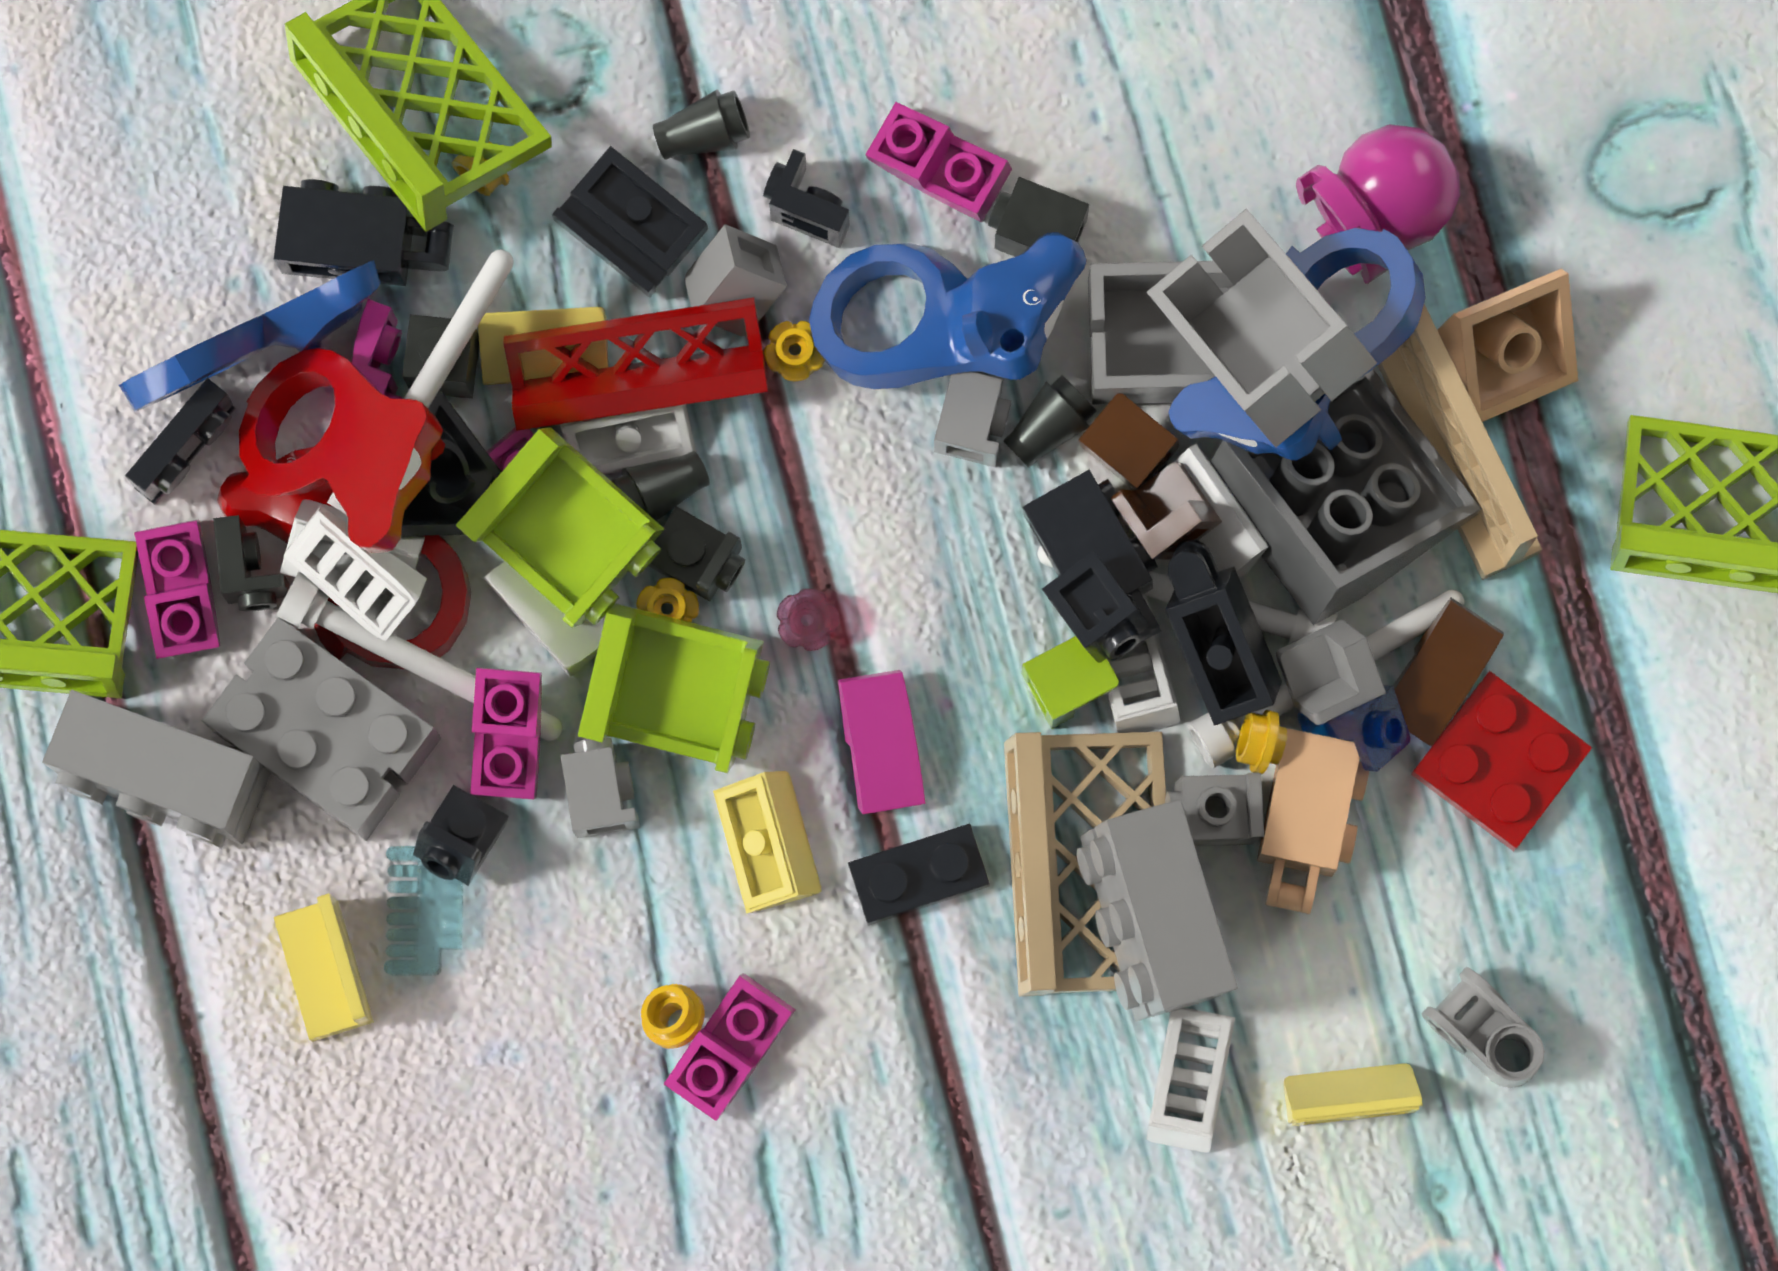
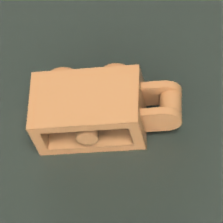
(1309, 815)

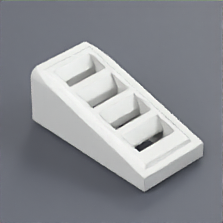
(358, 602)
(1147, 714)
(1179, 1131)

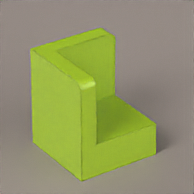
(1067, 680)

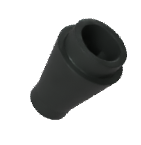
(703, 127)
(1050, 421)
(663, 483)

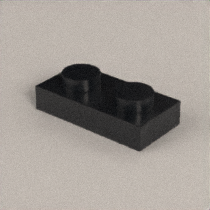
(918, 874)

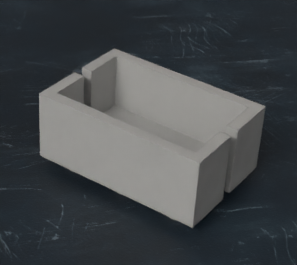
(1268, 334)
(1133, 341)
(321, 728)
(155, 770)
(1155, 911)

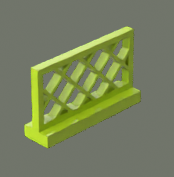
(380, 132)
(1693, 552)
(66, 667)

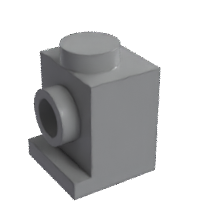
(971, 416)
(597, 789)
(1243, 808)

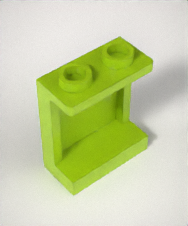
(563, 527)
(674, 686)

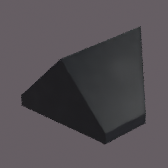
(455, 480)

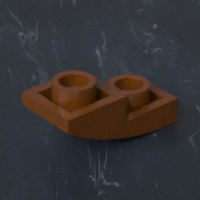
(1444, 669)

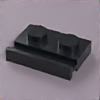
(630, 221)
(170, 454)

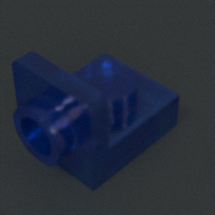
(1374, 727)

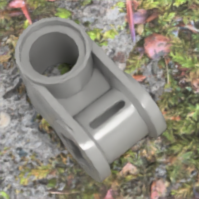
(1483, 1028)

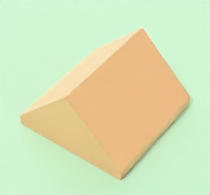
(1514, 345)

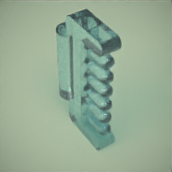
(436, 920)

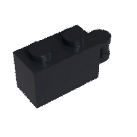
(337, 231)
(1084, 519)
(1219, 635)

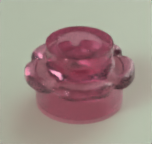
(807, 603)

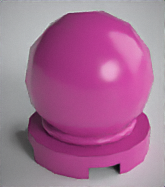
(1386, 181)

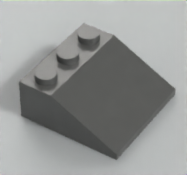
(1352, 512)

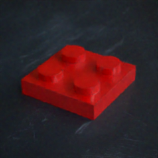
(1501, 761)

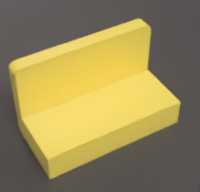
(323, 969)

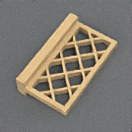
(1437, 401)
(1035, 849)

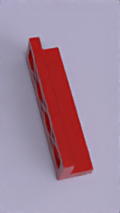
(639, 385)

